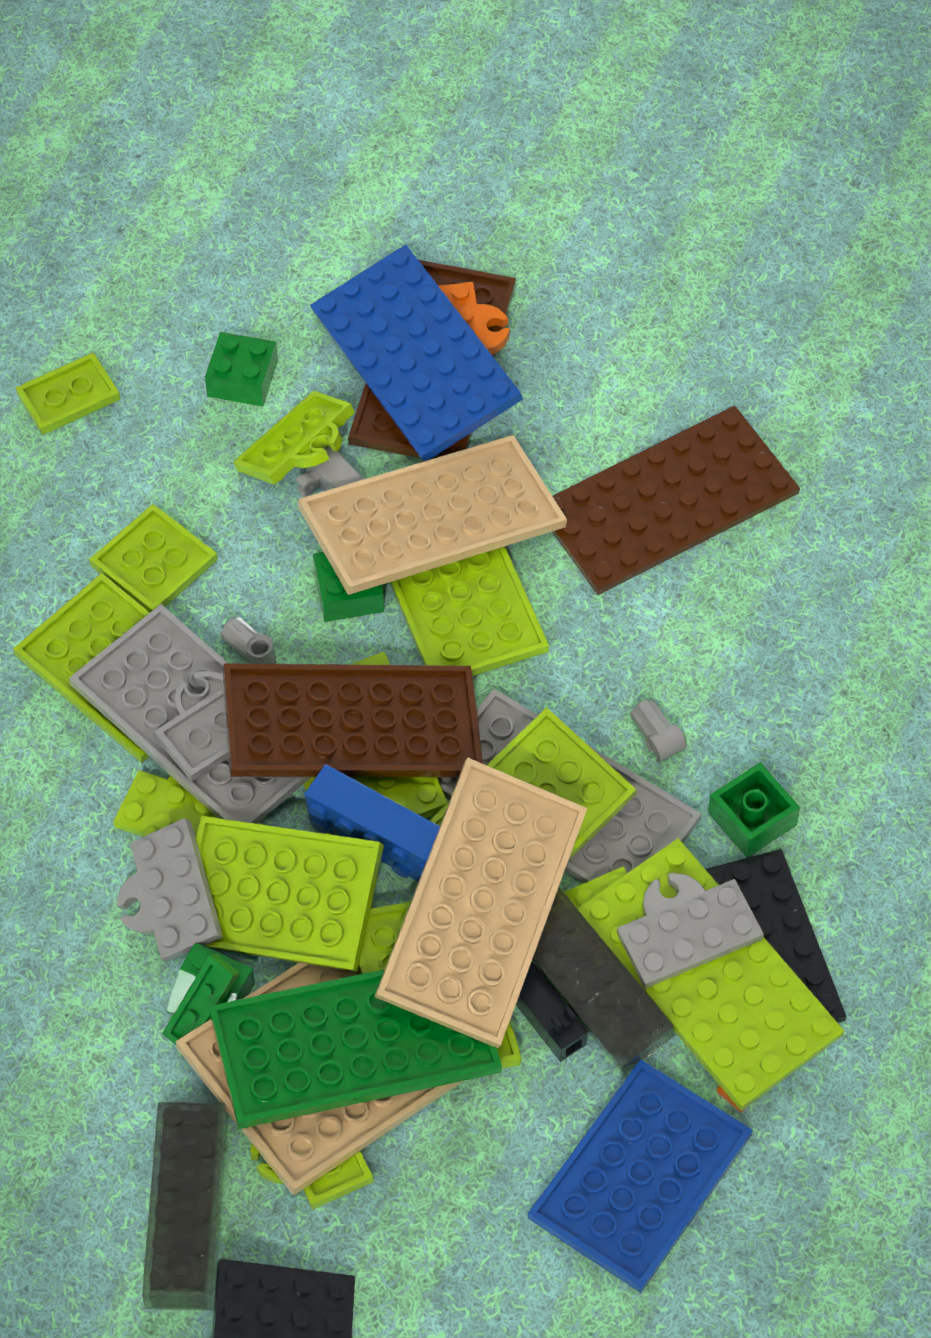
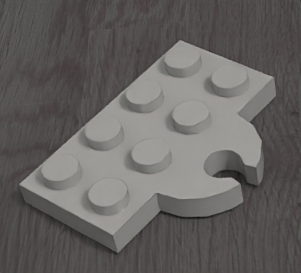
(199, 732)
(170, 892)
(687, 928)

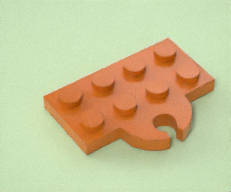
(478, 316)

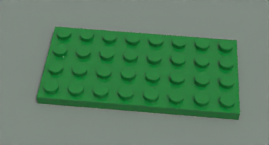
(334, 1050)

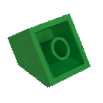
(192, 966)

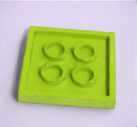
(153, 559)

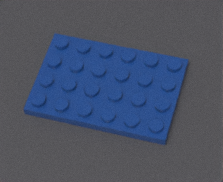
(640, 1175)

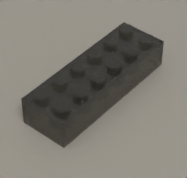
(599, 988)
(185, 1206)

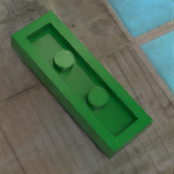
(207, 989)

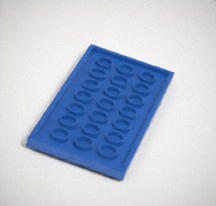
(416, 353)

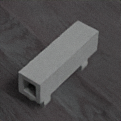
(327, 475)

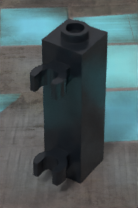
(550, 1015)

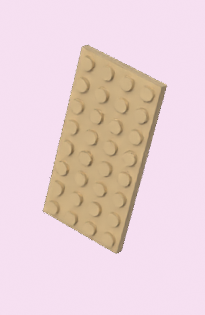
(431, 514)
(481, 903)

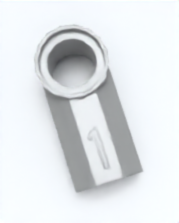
(248, 642)
(659, 735)

